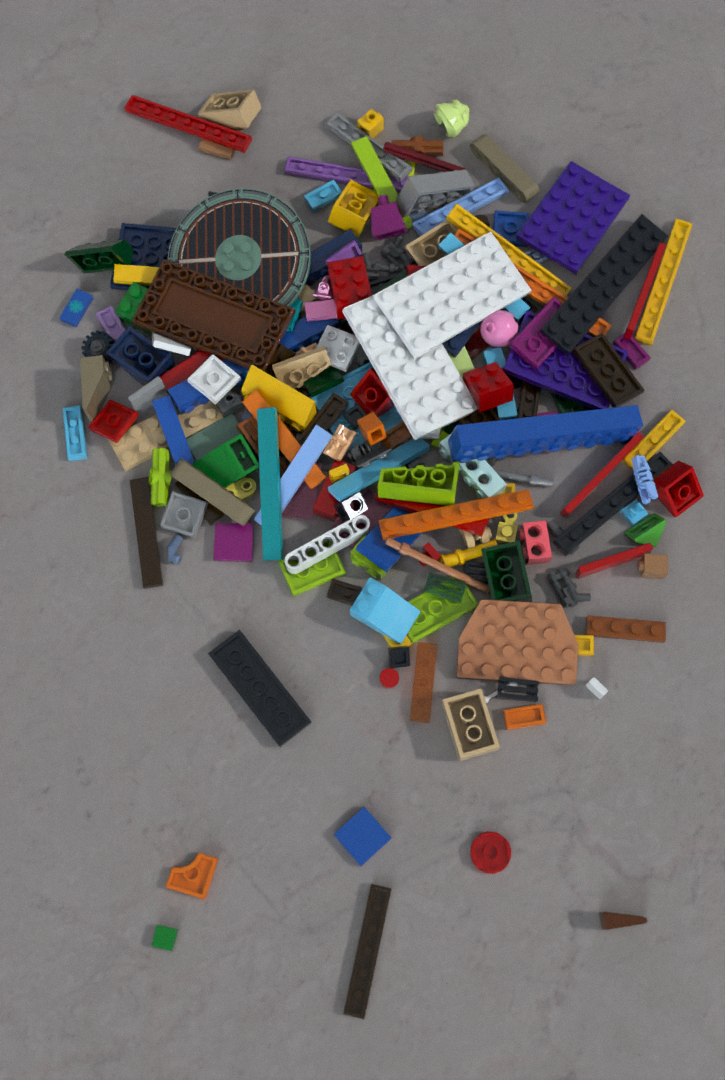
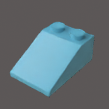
(384, 611)

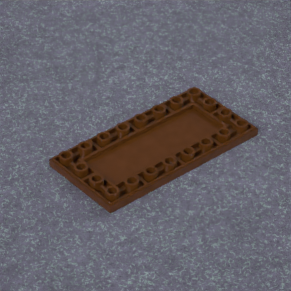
(213, 316)

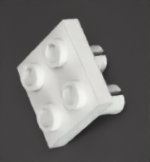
(340, 347)

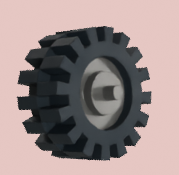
(98, 345)

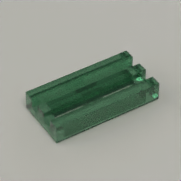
(442, 594)

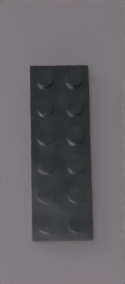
(260, 688)

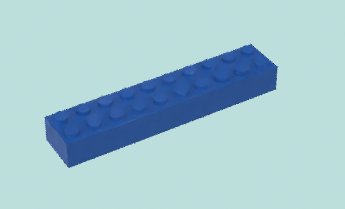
(544, 433)

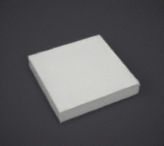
(165, 343)
(214, 379)

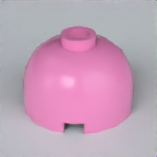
(499, 328)

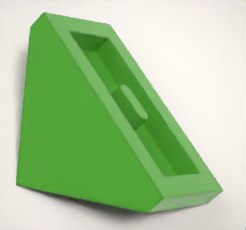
(647, 530)

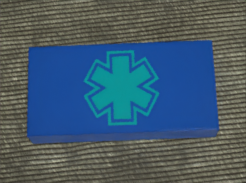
(76, 307)

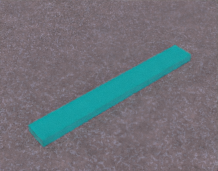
(270, 484)

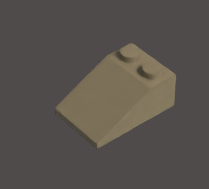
(95, 384)

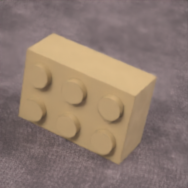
(470, 724)

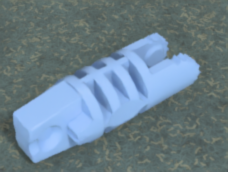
(644, 479)

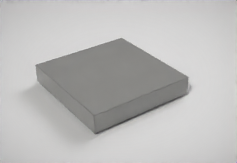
(142, 398)
(184, 514)

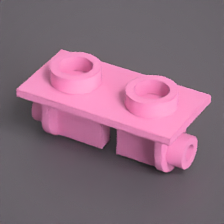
(324, 289)

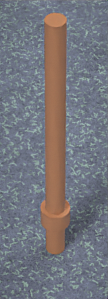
(405, 549)

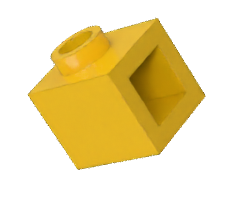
(371, 123)

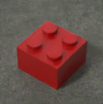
(488, 386)

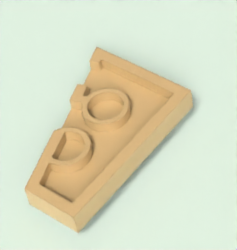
(302, 367)

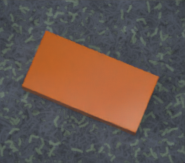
(524, 716)

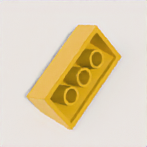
(291, 405)

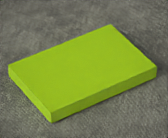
(315, 575)

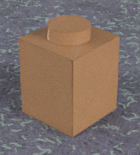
(653, 566)

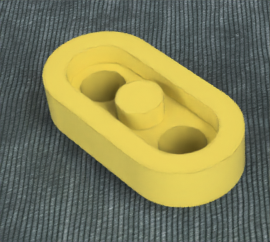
(239, 490)

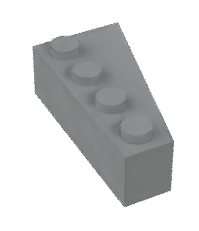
(433, 190)

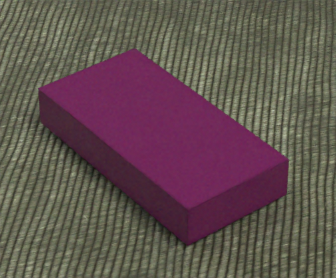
(636, 354)

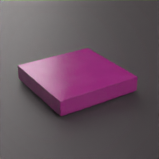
(233, 542)

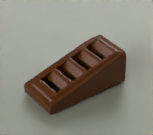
(616, 920)

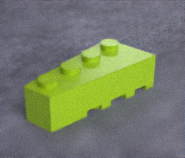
(420, 484)

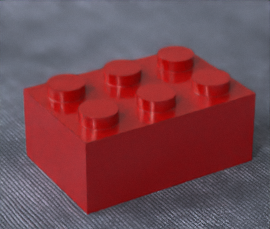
(348, 282)

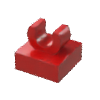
(429, 551)

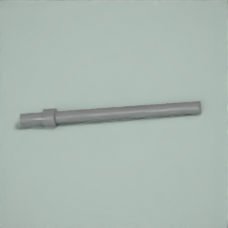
(533, 480)

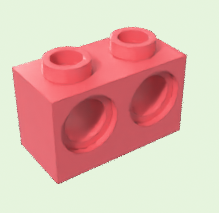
(540, 542)

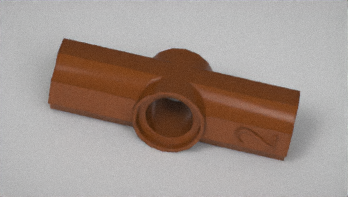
(423, 146)

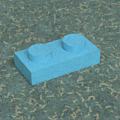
(323, 195)

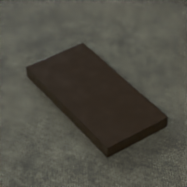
(608, 370)

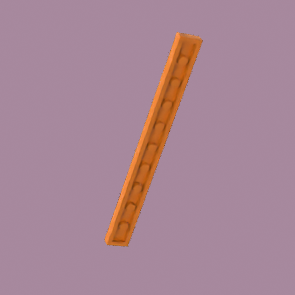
(541, 291)

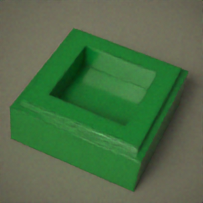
(164, 937)

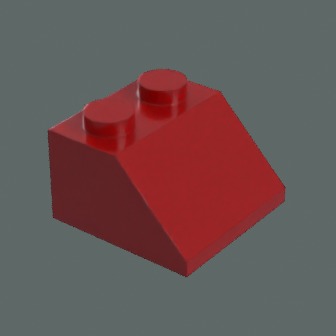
(372, 394)
(678, 488)

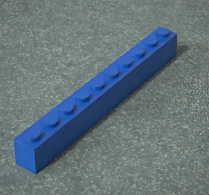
(305, 333)

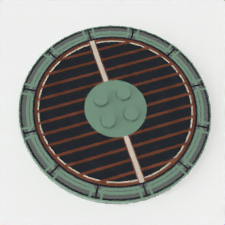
(246, 242)

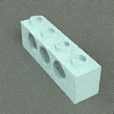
(483, 470)

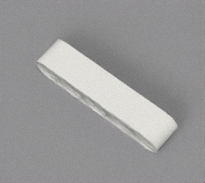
(322, 552)

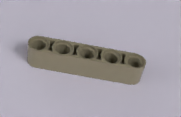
(504, 168)
(212, 492)

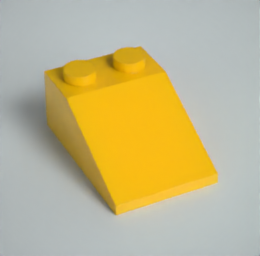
(353, 208)

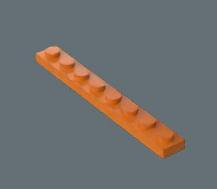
(456, 514)

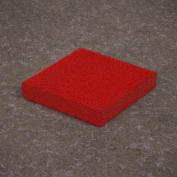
(113, 421)

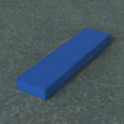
(172, 429)

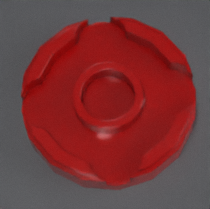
(490, 852)

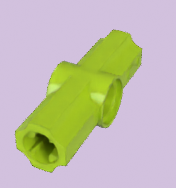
(159, 477)

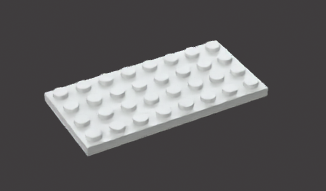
(452, 294)
(422, 389)

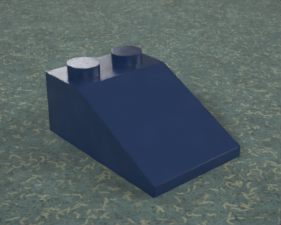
(139, 357)

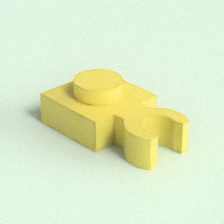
(507, 530)

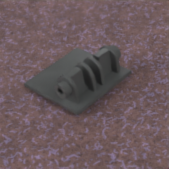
(364, 459)

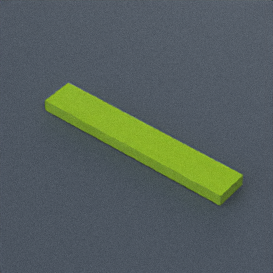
(376, 172)

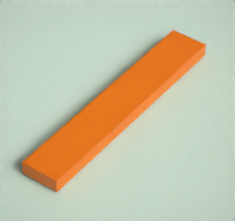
(287, 442)

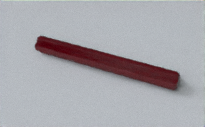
(420, 158)

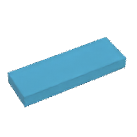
(74, 433)

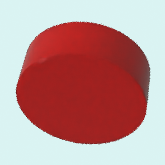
(389, 678)

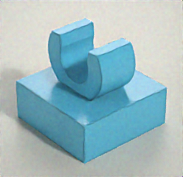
(634, 512)

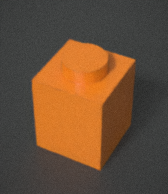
(372, 428)

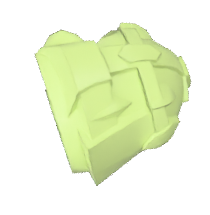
(453, 115)

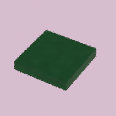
(323, 381)

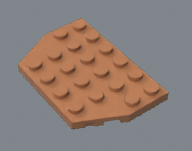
(518, 643)

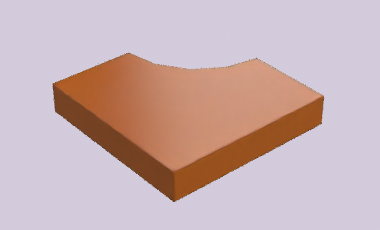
(195, 877)

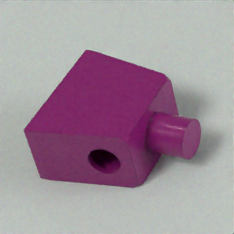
(387, 220)

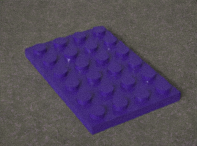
(573, 217)
(560, 373)

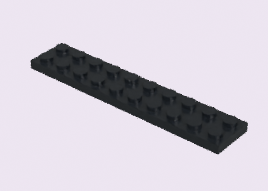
(603, 284)

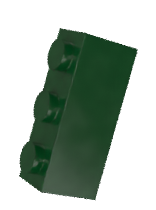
(101, 255)
(507, 572)

